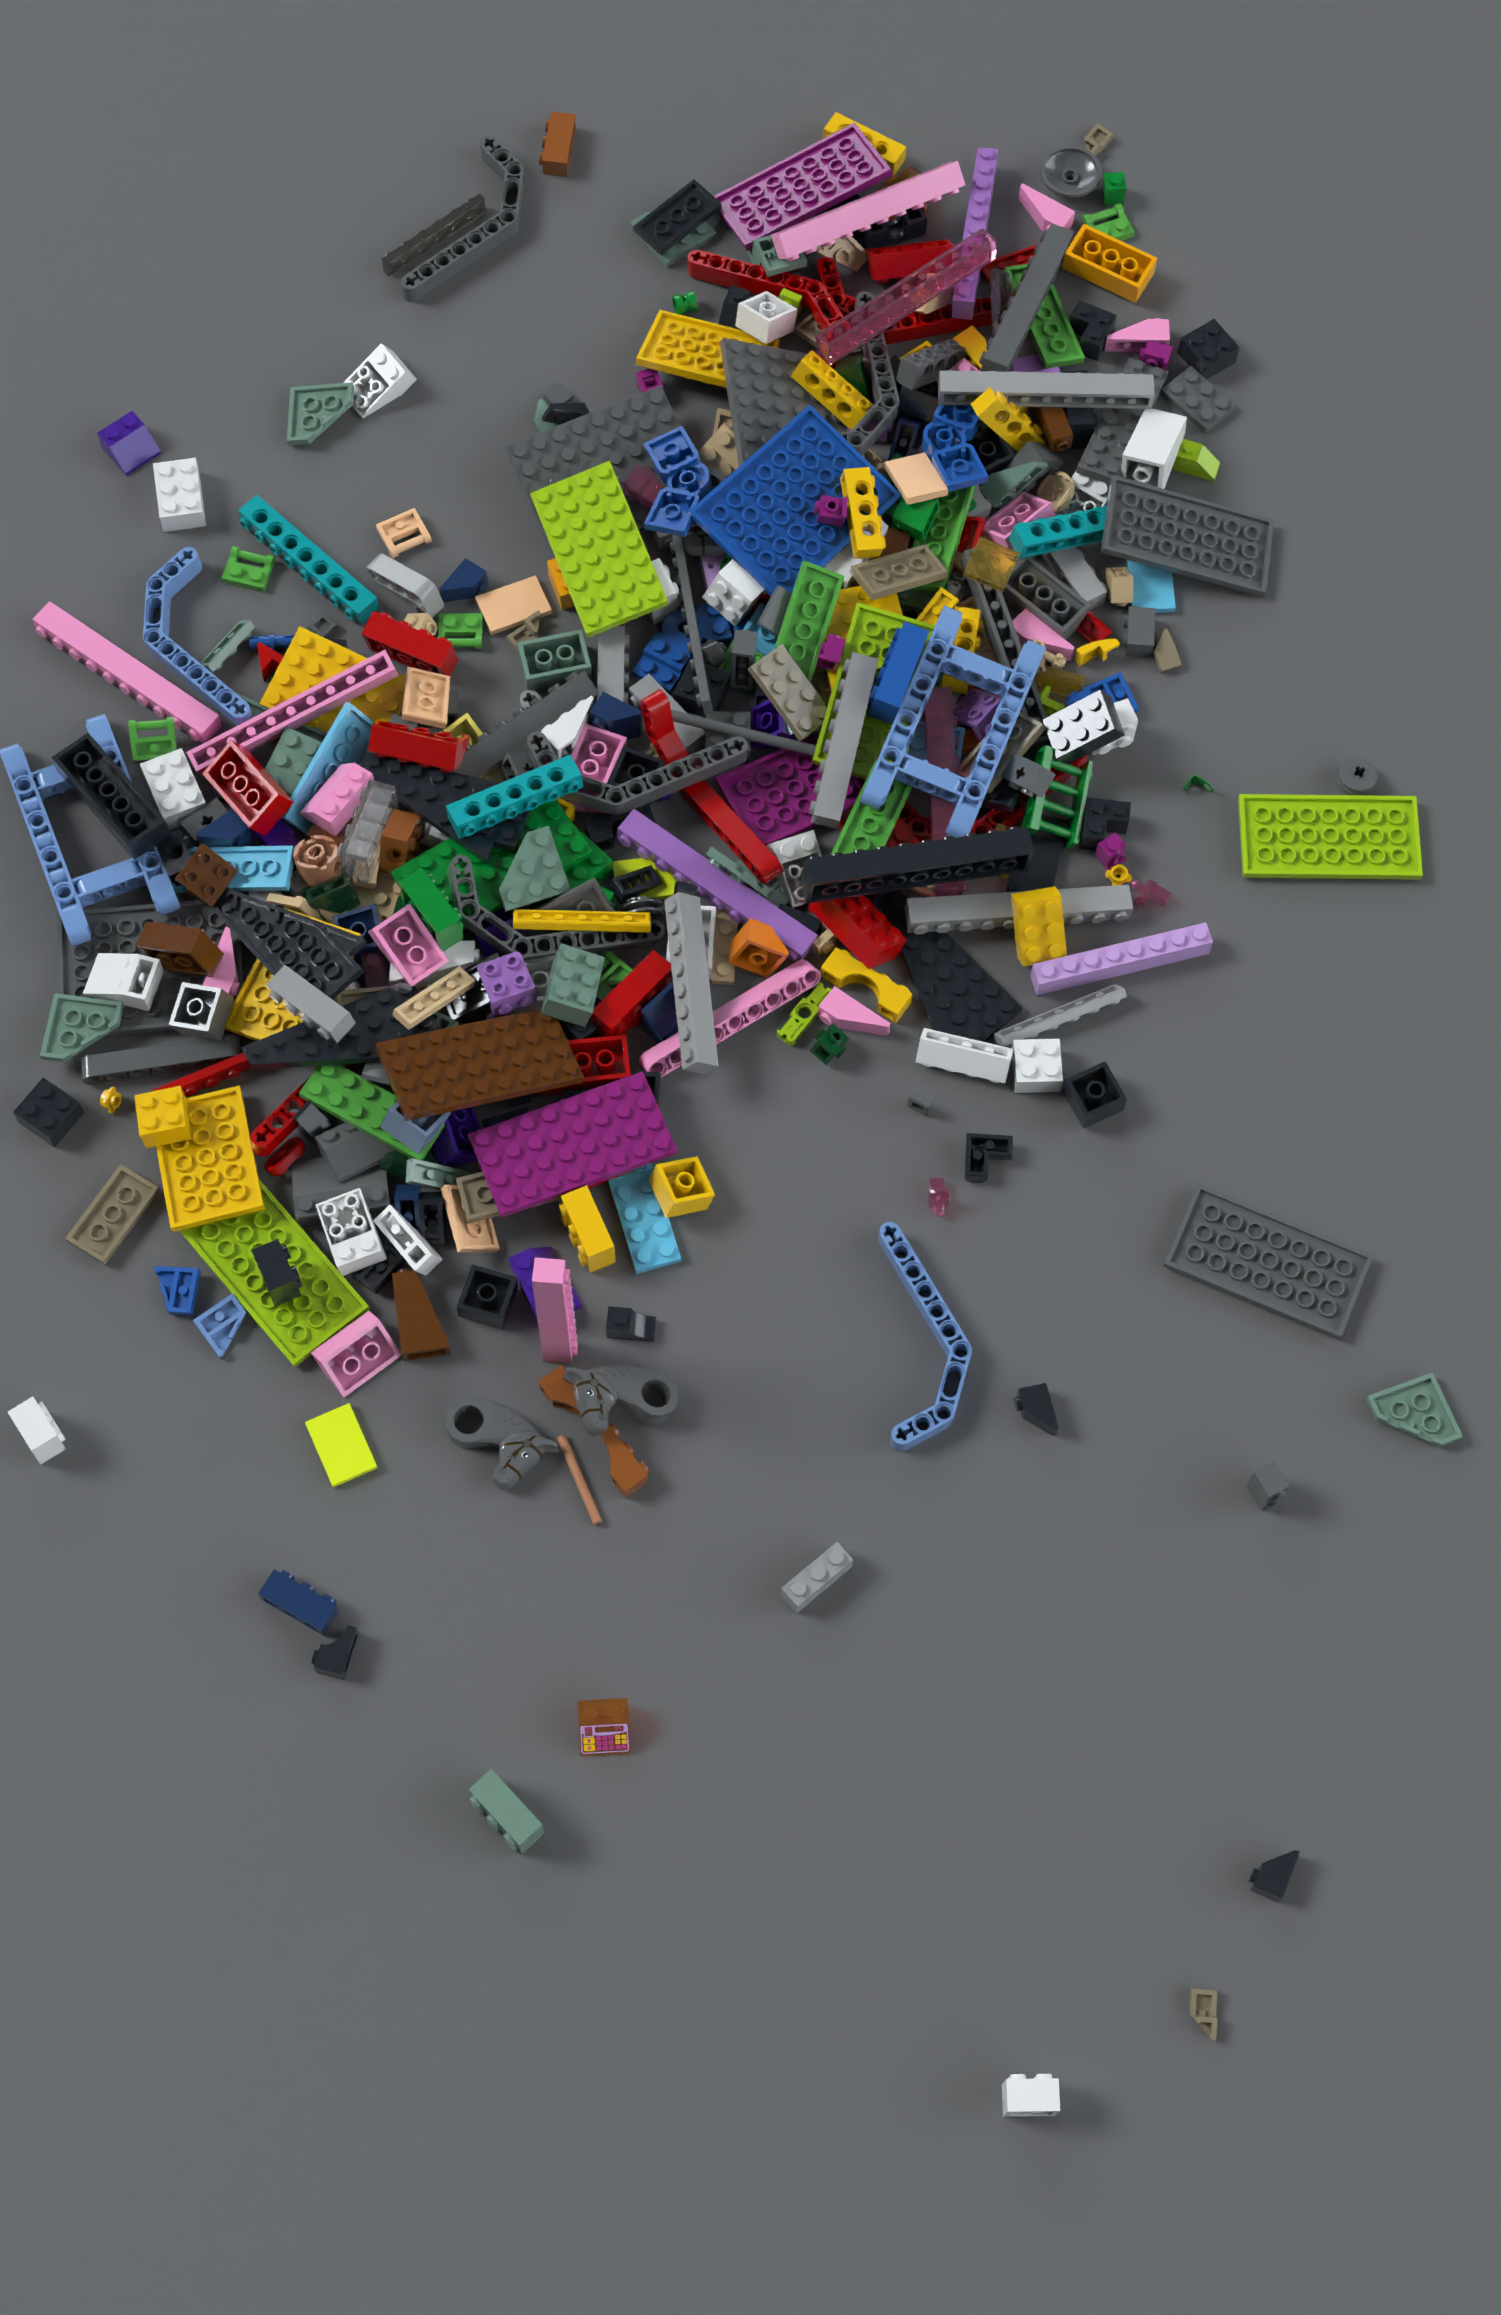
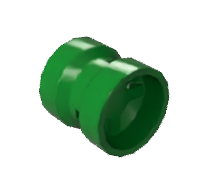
(685, 303)

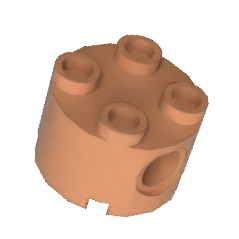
(317, 860)

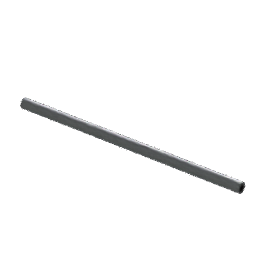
(748, 734)

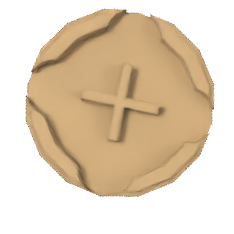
(1058, 490)

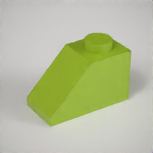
(1196, 461)

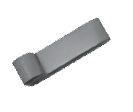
(406, 583)

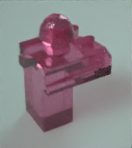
(1151, 891)
(938, 1196)

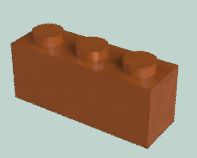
(558, 143)

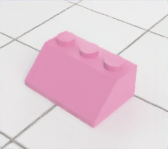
(1021, 509)
(337, 798)
(356, 1353)

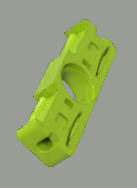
(796, 1025)

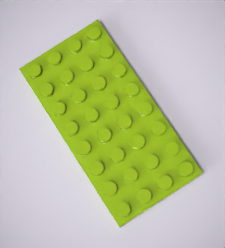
(599, 549)
(868, 635)
(1329, 836)
(302, 1323)

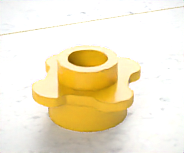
(1118, 870)
(110, 1099)

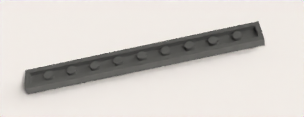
(691, 630)

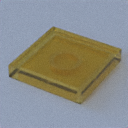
(991, 564)

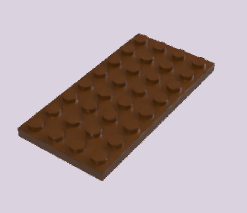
(478, 1063)

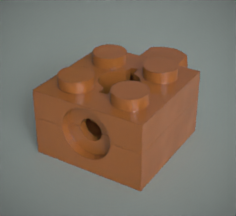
(400, 840)

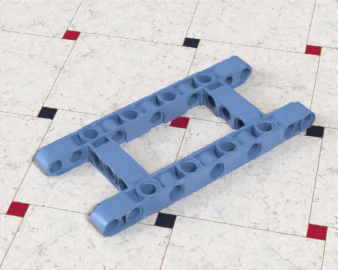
(977, 672)
(97, 884)

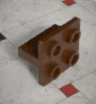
(206, 875)

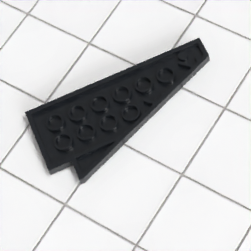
(429, 791)
(290, 939)
(950, 983)
(374, 1023)

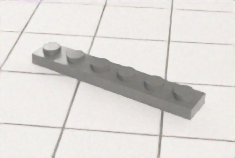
(1066, 1013)

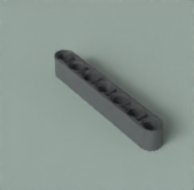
(157, 1059)

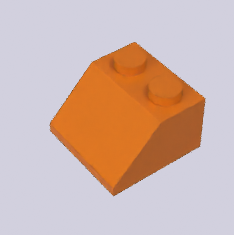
(757, 949)

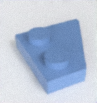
(221, 1323)

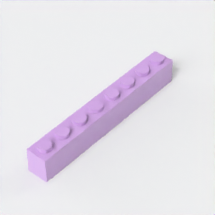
(1121, 958)

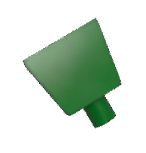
(914, 518)

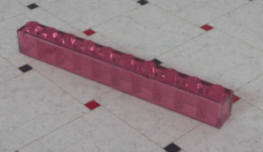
(906, 296)
(941, 752)

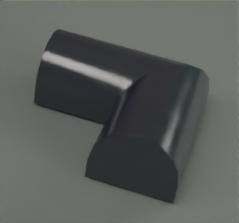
(981, 1149)

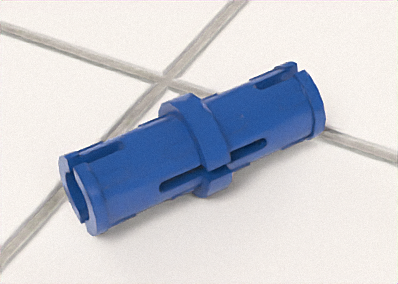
(272, 641)

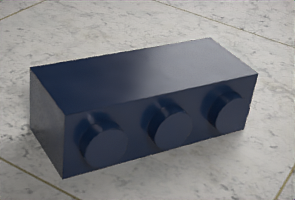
(299, 1601)

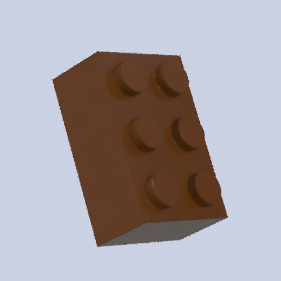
(180, 948)

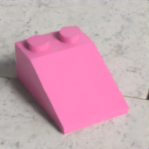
(597, 752)
(408, 945)

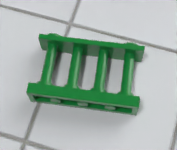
(1035, 805)

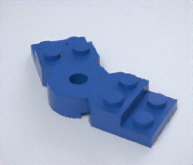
(946, 446)
(686, 479)
(668, 652)

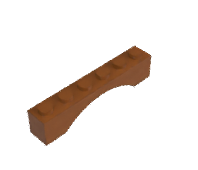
(624, 1469)

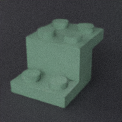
(765, 255)

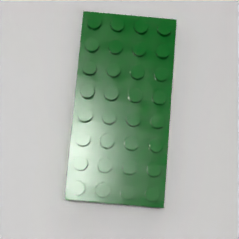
(488, 877)

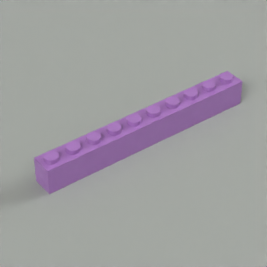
(977, 218)
(715, 885)

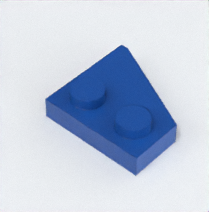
(1116, 688)
(179, 1288)

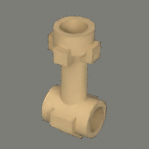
(1057, 660)

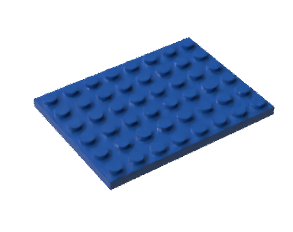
(767, 504)

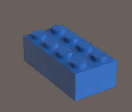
(896, 672)

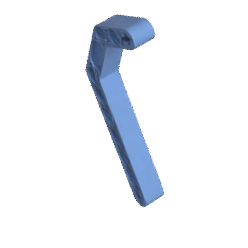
(159, 591)
(937, 1326)

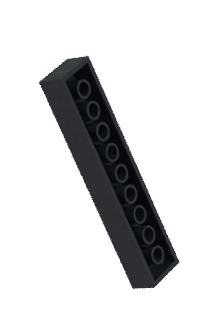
(916, 864)

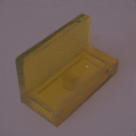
(1060, 681)

